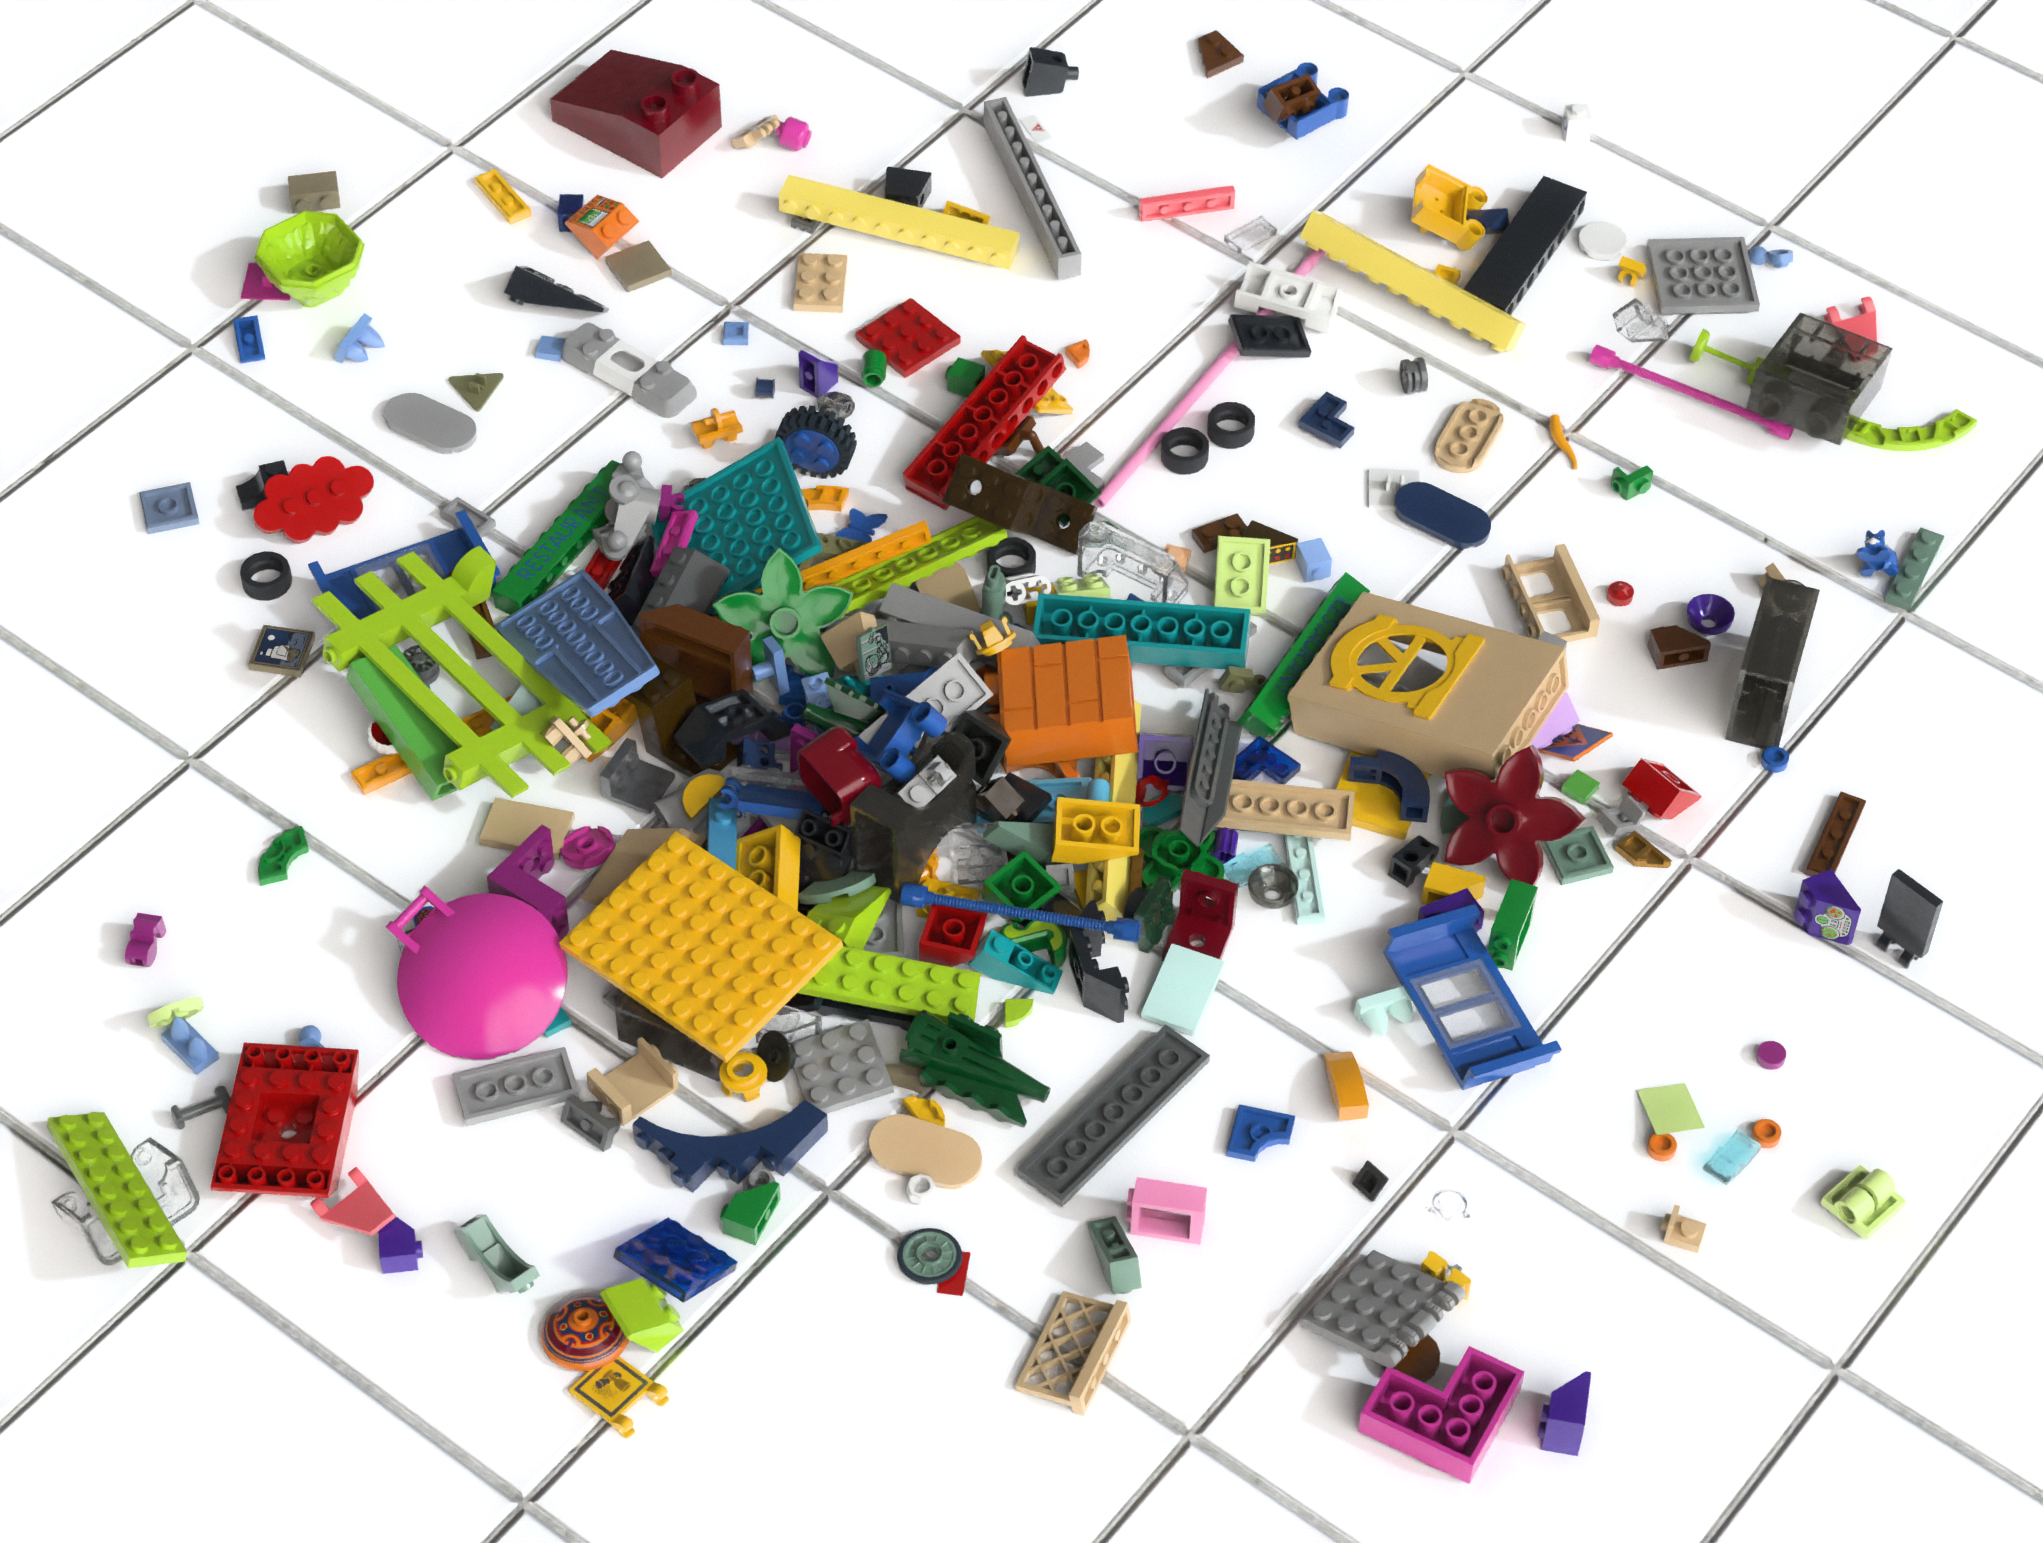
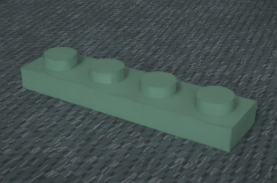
(1914, 569)

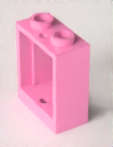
(1167, 1197)

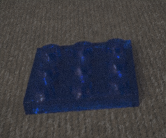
(675, 1259)

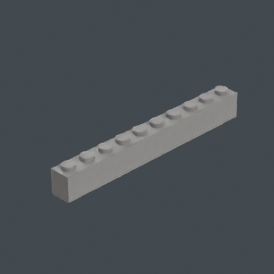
(1032, 188)

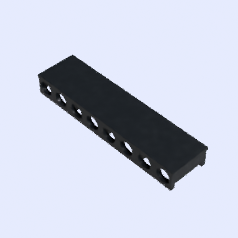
(1527, 244)

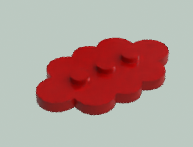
(313, 499)

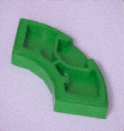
(278, 858)

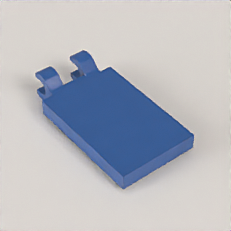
(768, 800)

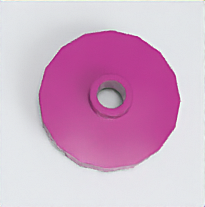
(587, 847)

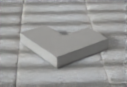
(1085, 459)

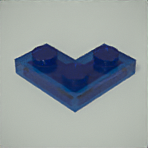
(1265, 758)

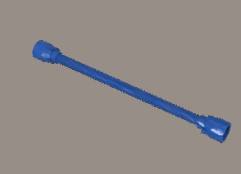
(1122, 928)

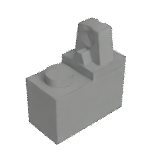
(926, 783)

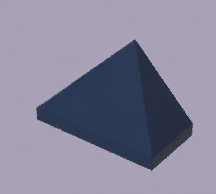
(1493, 220)

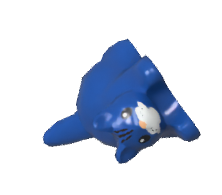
(1877, 555)

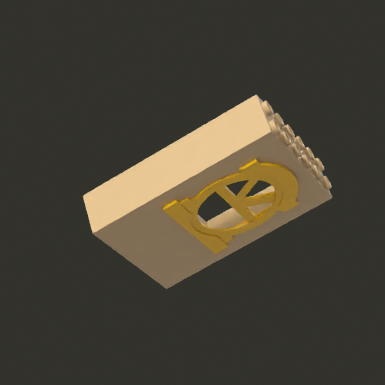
(1472, 717)

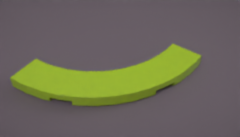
(1913, 438)

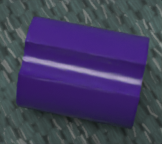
(1225, 844)

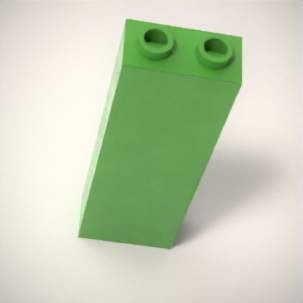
(405, 725)

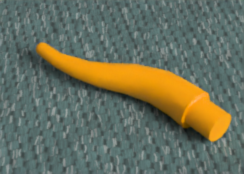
(1556, 432)

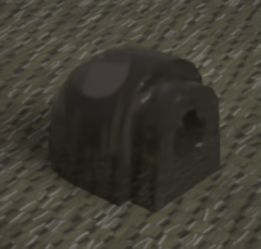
(837, 402)

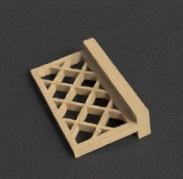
(1098, 1353)

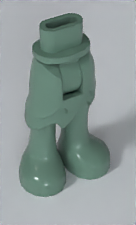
(994, 595)

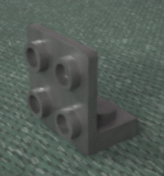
(634, 780)

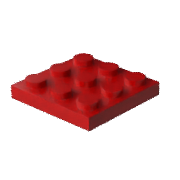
(908, 337)

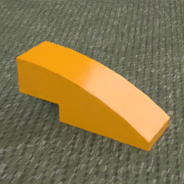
(614, 723)
(1346, 1085)

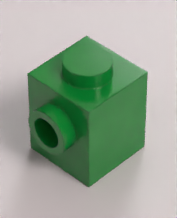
(964, 376)

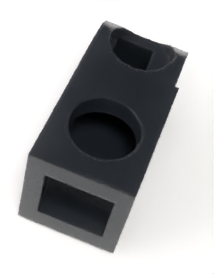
(1412, 860)

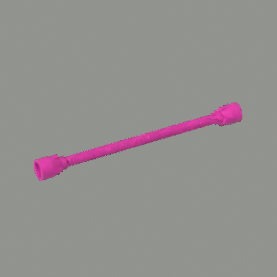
(1607, 358)

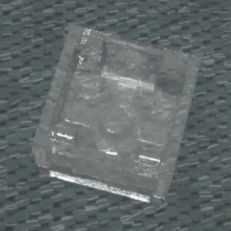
(973, 857)

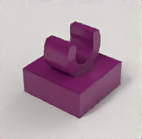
(668, 502)

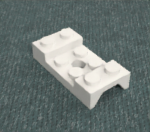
(1310, 300)

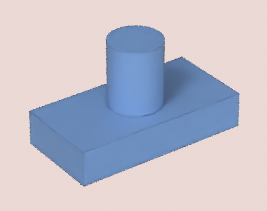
(773, 668)

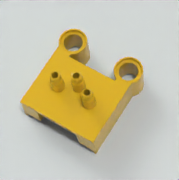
(1442, 206)

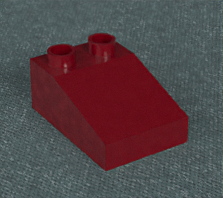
(641, 109)

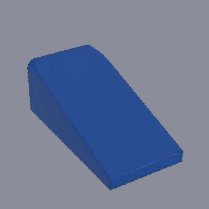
(249, 339)

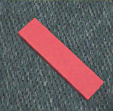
(1186, 203)

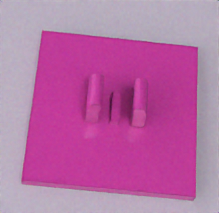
(259, 287)

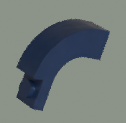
(1399, 776)

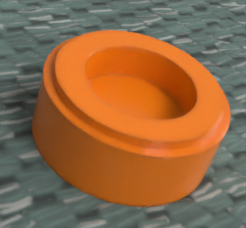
(1766, 1133)
(1661, 1147)

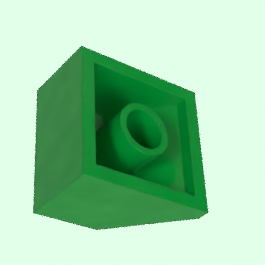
(1020, 884)

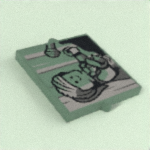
(874, 652)

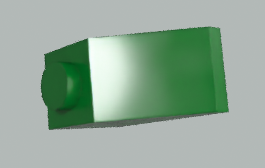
(750, 1212)

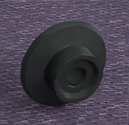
(777, 1054)

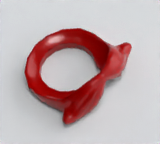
(1158, 783)

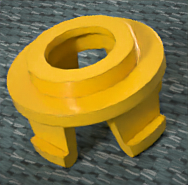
(993, 638)
(748, 1085)

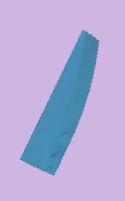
(721, 832)

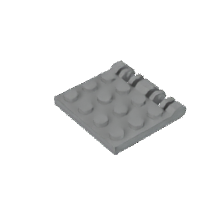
(1382, 1308)

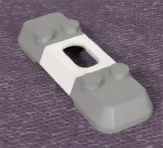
(654, 386)

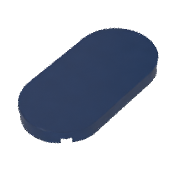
(1442, 515)

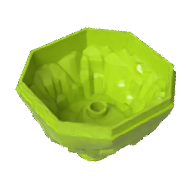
(310, 256)

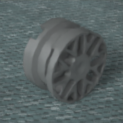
(1413, 375)
(423, 664)

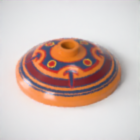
(584, 1343)

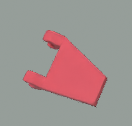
(1862, 325)
(360, 1210)

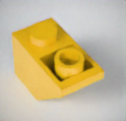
(1447, 880)

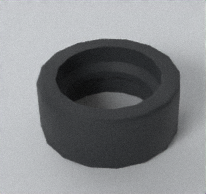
(1231, 411)
(1184, 464)
(1013, 546)
(266, 561)

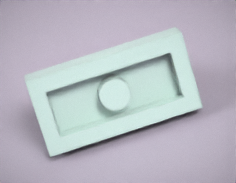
(1375, 1007)

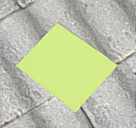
(1671, 1109)

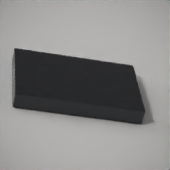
(1269, 336)

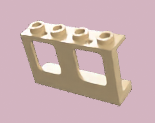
(1568, 595)

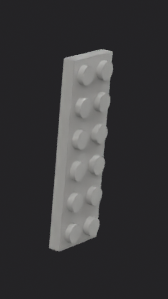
(949, 690)

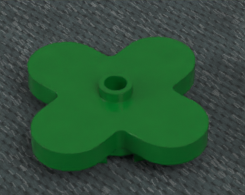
(1172, 853)

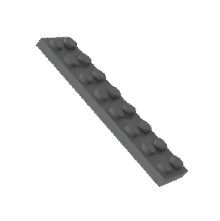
(1113, 1115)

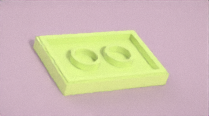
(1242, 573)

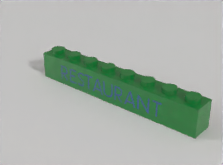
(557, 546)
(1270, 702)

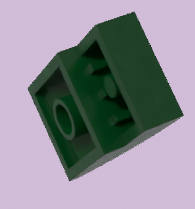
(1061, 475)

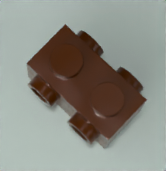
(1291, 98)

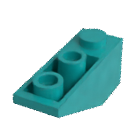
(1013, 964)

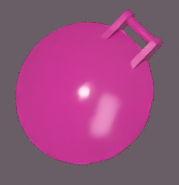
(479, 974)

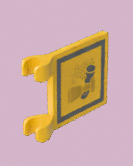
(615, 1390)

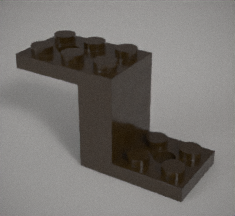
(1018, 503)
(661, 710)

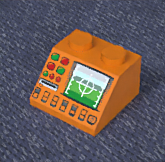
(601, 224)

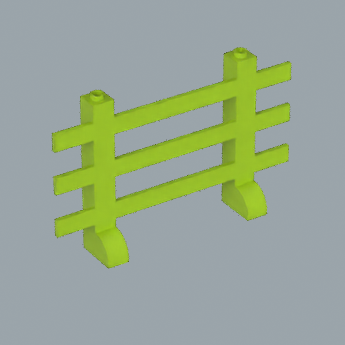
(413, 618)

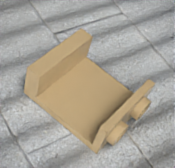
(635, 1083)

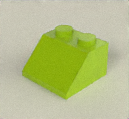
(643, 1313)

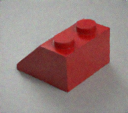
(1659, 789)
(951, 935)

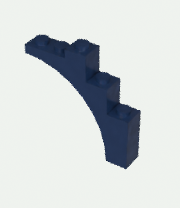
(736, 1155)

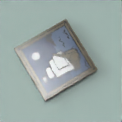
(281, 650)

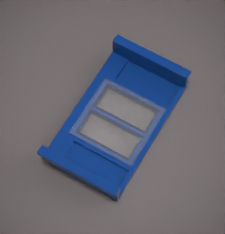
(439, 553)
(1464, 998)

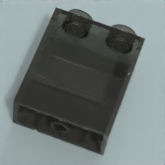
(1819, 379)

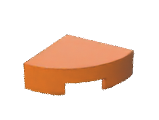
(1078, 353)

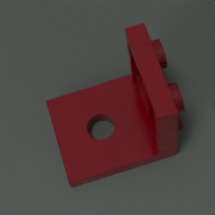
(1202, 917)

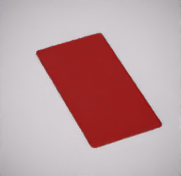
(956, 1283)

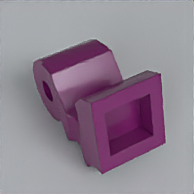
(143, 944)

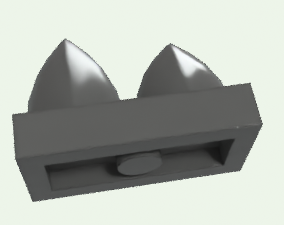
(588, 1122)

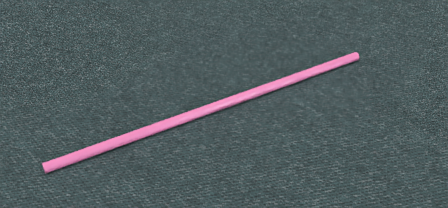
(1188, 400)

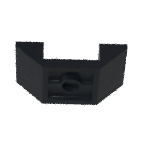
(724, 720)
(824, 852)
(1101, 989)

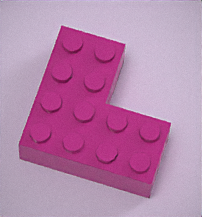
(1445, 1427)

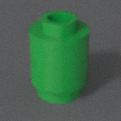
(873, 368)

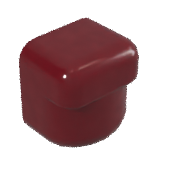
(835, 772)

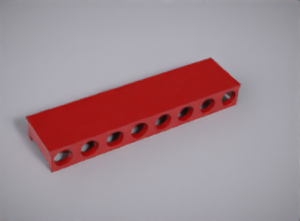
(985, 418)

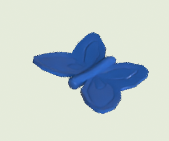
(862, 526)

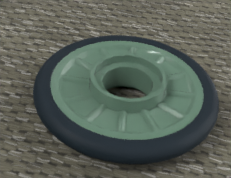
(929, 1272)

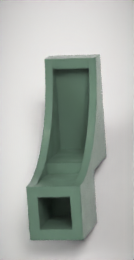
(500, 1262)

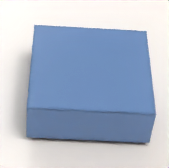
(736, 333)
(550, 348)

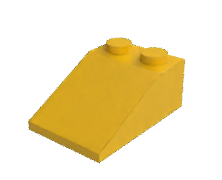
(1094, 830)

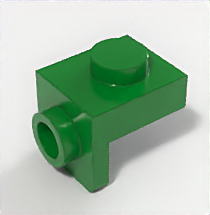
(1633, 484)

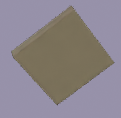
(638, 266)

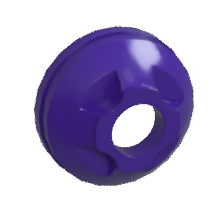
(1711, 608)

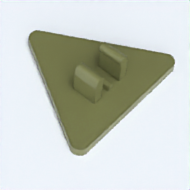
(476, 388)

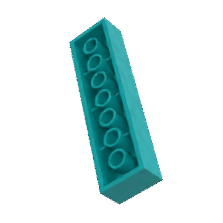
(1154, 630)

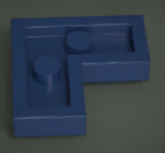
(1323, 420)

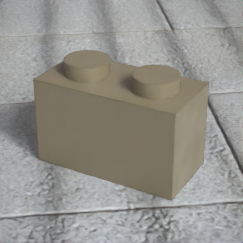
(314, 192)

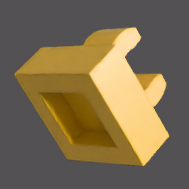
(1631, 268)

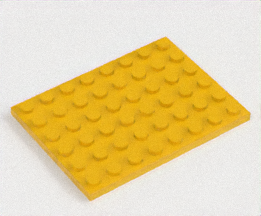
(701, 946)

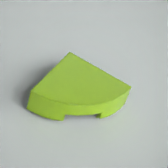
(1017, 1010)

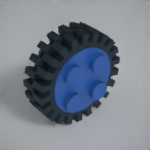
(817, 441)

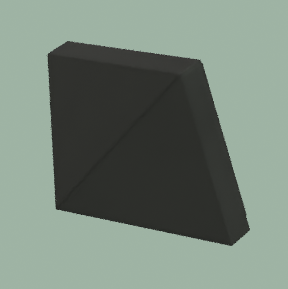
(1370, 1181)

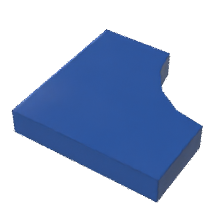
(1257, 1130)

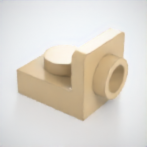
(1683, 1231)

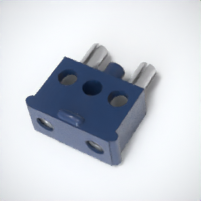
(760, 754)

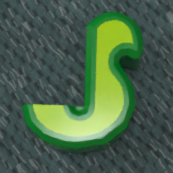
(1039, 936)

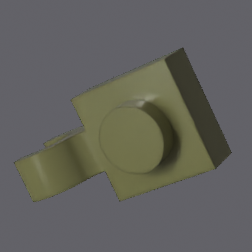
(1239, 679)

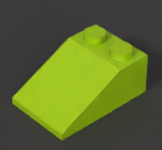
(852, 916)

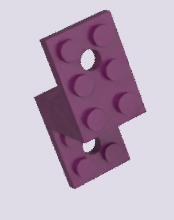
(520, 874)

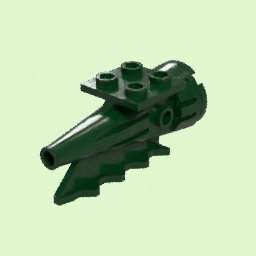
(851, 709)
(968, 1065)

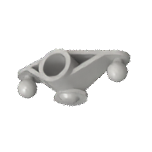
(631, 507)

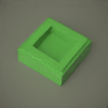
(1580, 786)

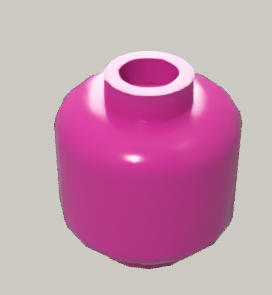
(793, 133)

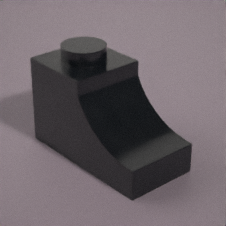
(252, 491)

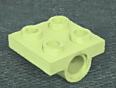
(1089, 586)
(1864, 1200)

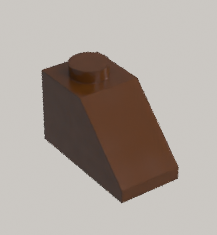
(1676, 647)

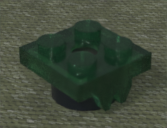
(1153, 909)

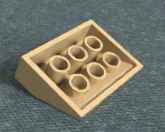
(628, 855)

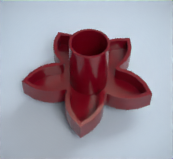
(1507, 816)

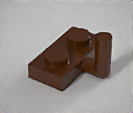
(1021, 433)
(1207, 535)

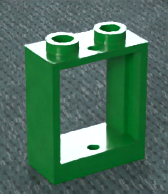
(1512, 924)

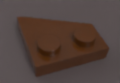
(1218, 53)

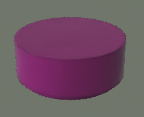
(1771, 1055)

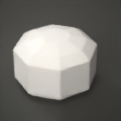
(920, 1189)

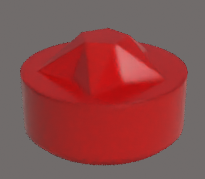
(1620, 593)

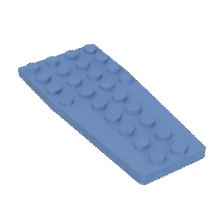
(580, 644)

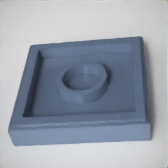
(169, 508)

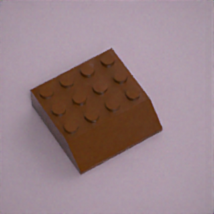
(701, 647)

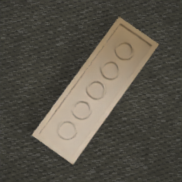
(1289, 810)

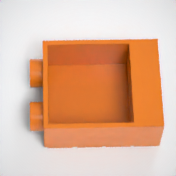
(1065, 700)

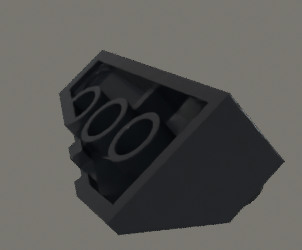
(537, 288)
(635, 581)

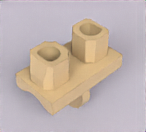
(560, 730)

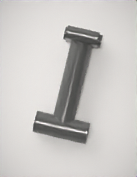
(221, 1101)

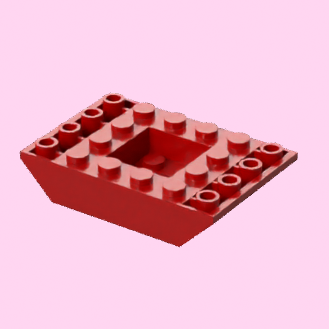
(284, 1091)

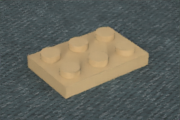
(820, 282)

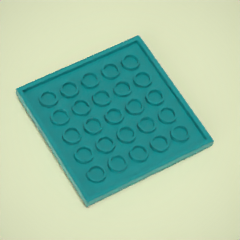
(748, 515)

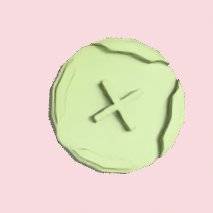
(184, 1009)

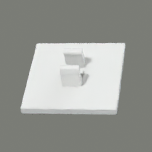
(1385, 483)

